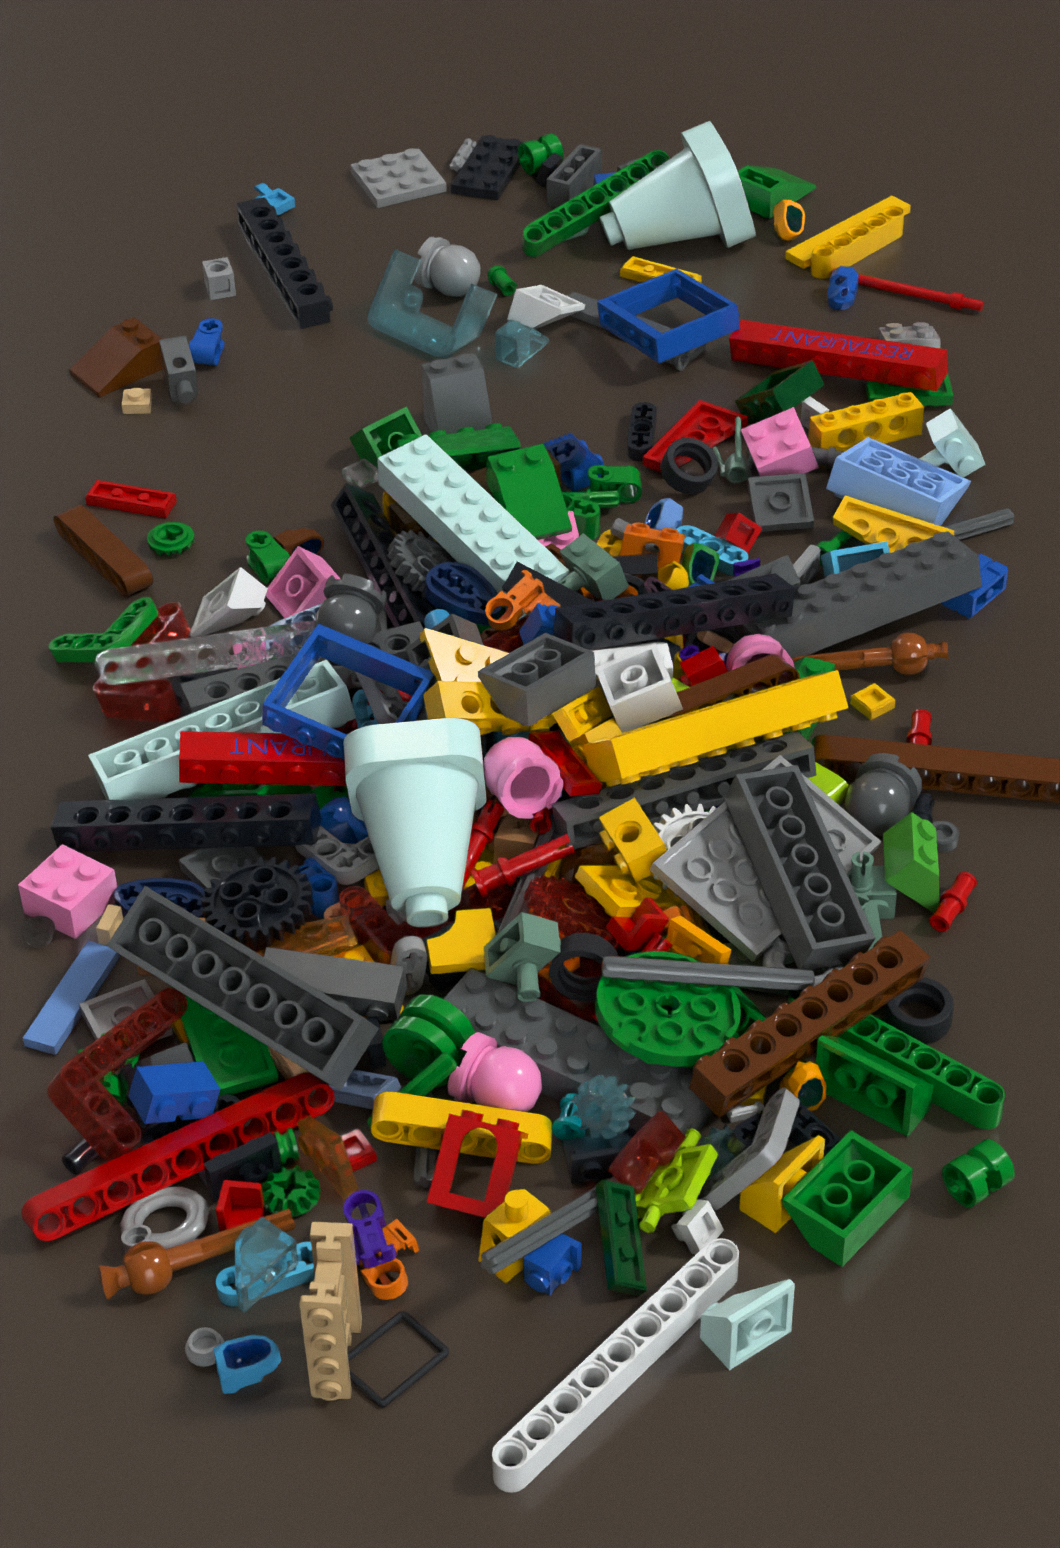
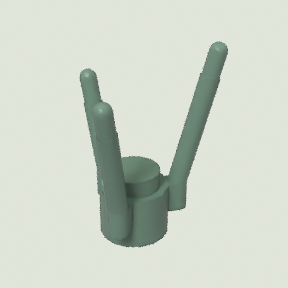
(736, 466)

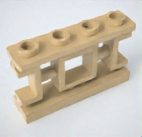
(331, 1310)

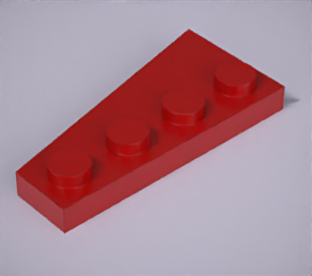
(702, 422)

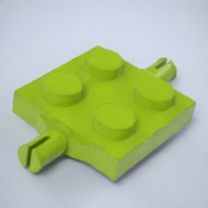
(677, 1184)

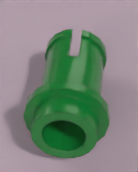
(498, 276)

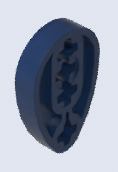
(460, 591)
(181, 892)

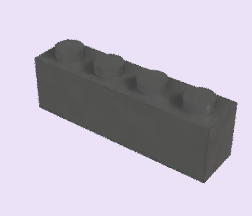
(359, 985)

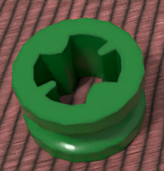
(287, 1145)

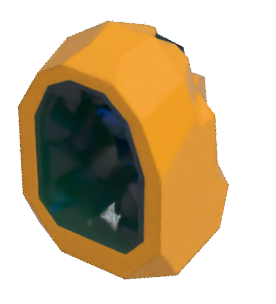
(788, 219)
(806, 1084)

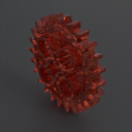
(569, 907)

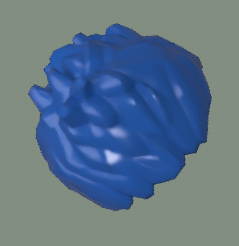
(340, 821)

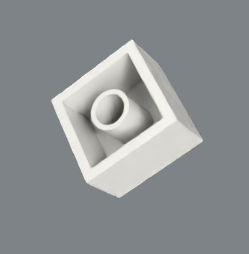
(638, 688)

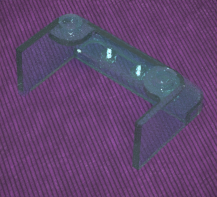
(398, 315)

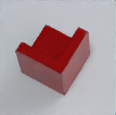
(738, 531)
(636, 931)
(239, 1204)

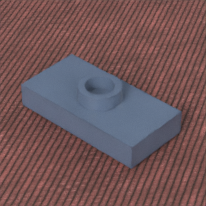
(363, 1088)

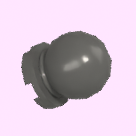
(351, 607)
(882, 792)

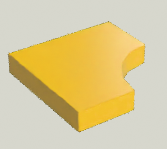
(463, 944)

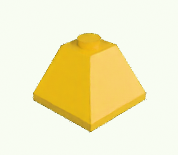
(764, 1196)

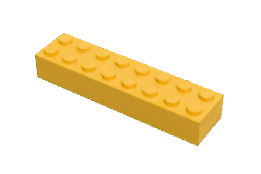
(715, 729)

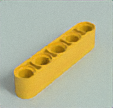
(857, 241)
(423, 1121)

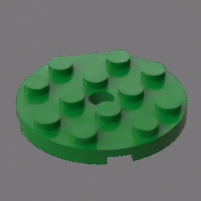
(697, 1026)

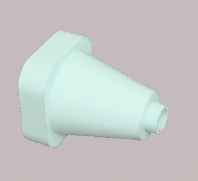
(684, 198)
(418, 802)

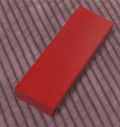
(131, 499)
(574, 772)

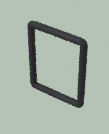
(413, 1378)

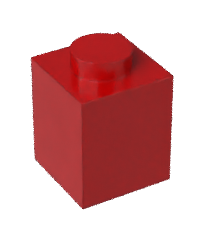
(702, 667)

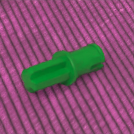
(604, 499)

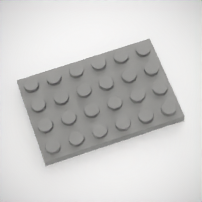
(720, 882)

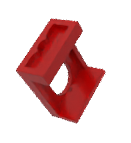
(508, 1146)

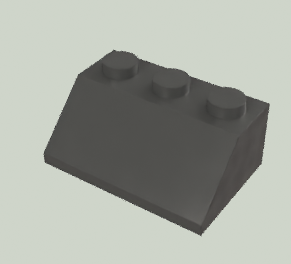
(539, 678)

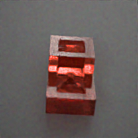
(647, 1149)

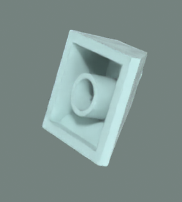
(748, 1322)

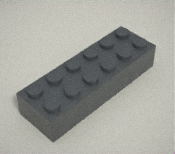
(799, 867)

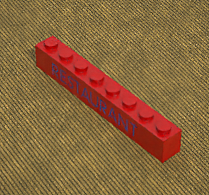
(840, 354)
(255, 760)

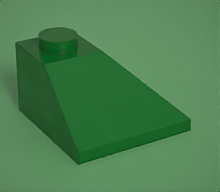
(382, 435)

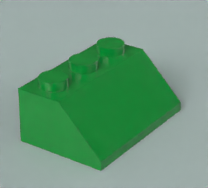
(873, 1084)
(848, 1197)

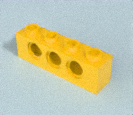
(881, 420)
(473, 703)

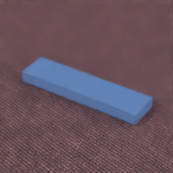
(62, 1008)

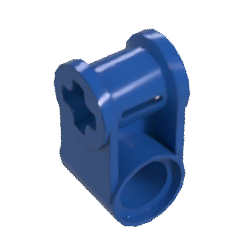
(207, 342)
(322, 884)

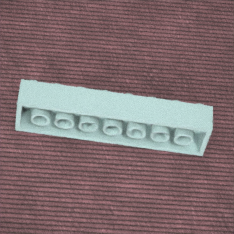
(462, 513)
(150, 761)

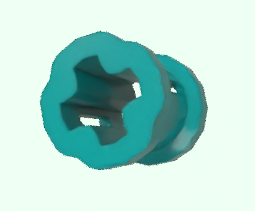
(566, 1122)

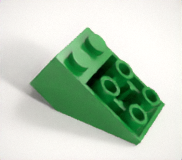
(768, 186)

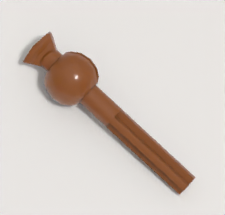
(906, 654)
(150, 1266)

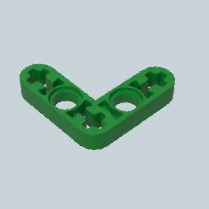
(121, 633)

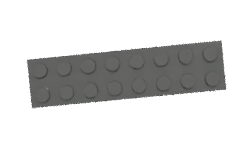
(873, 594)
(243, 988)
(575, 1051)

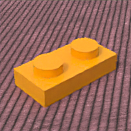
(695, 943)

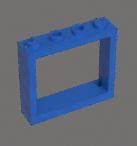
(618, 317)
(354, 656)

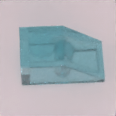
(517, 343)
(261, 1260)

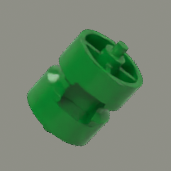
(534, 153)
(979, 1172)

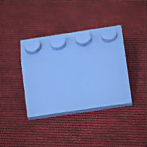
(896, 481)

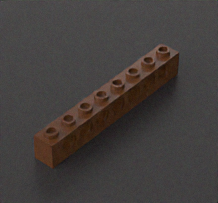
(794, 1028)

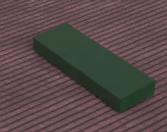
(621, 1238)

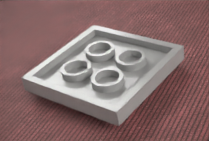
(398, 177)

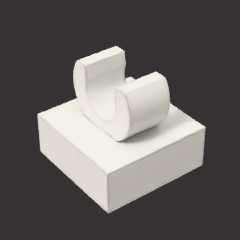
(698, 1226)

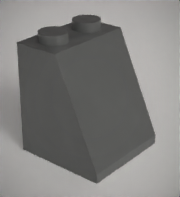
(455, 394)

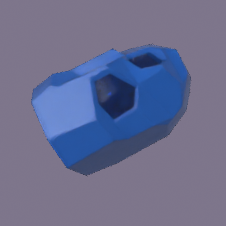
(842, 288)

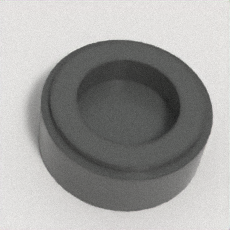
(946, 836)

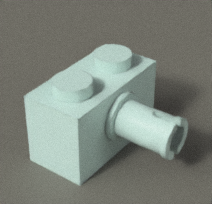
(953, 445)

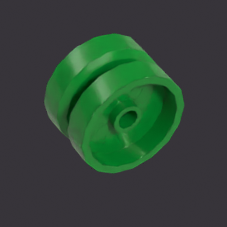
(425, 1032)

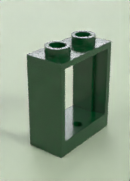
(780, 391)

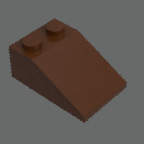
(119, 358)

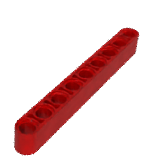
(163, 1152)

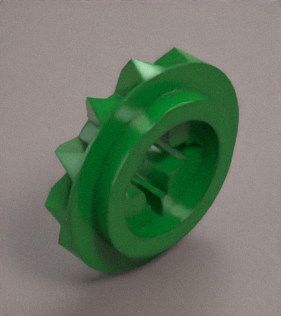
(180, 534)
(300, 1200)

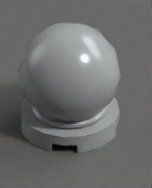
(447, 267)

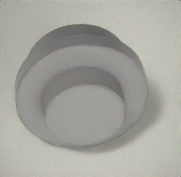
(200, 1346)

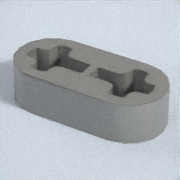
(414, 965)

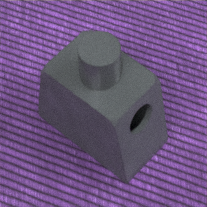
(180, 382)

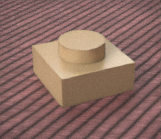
(137, 401)
(109, 923)

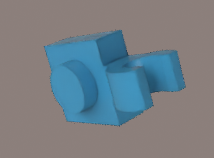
(276, 198)

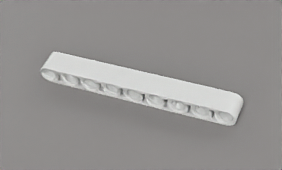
(661, 1319)

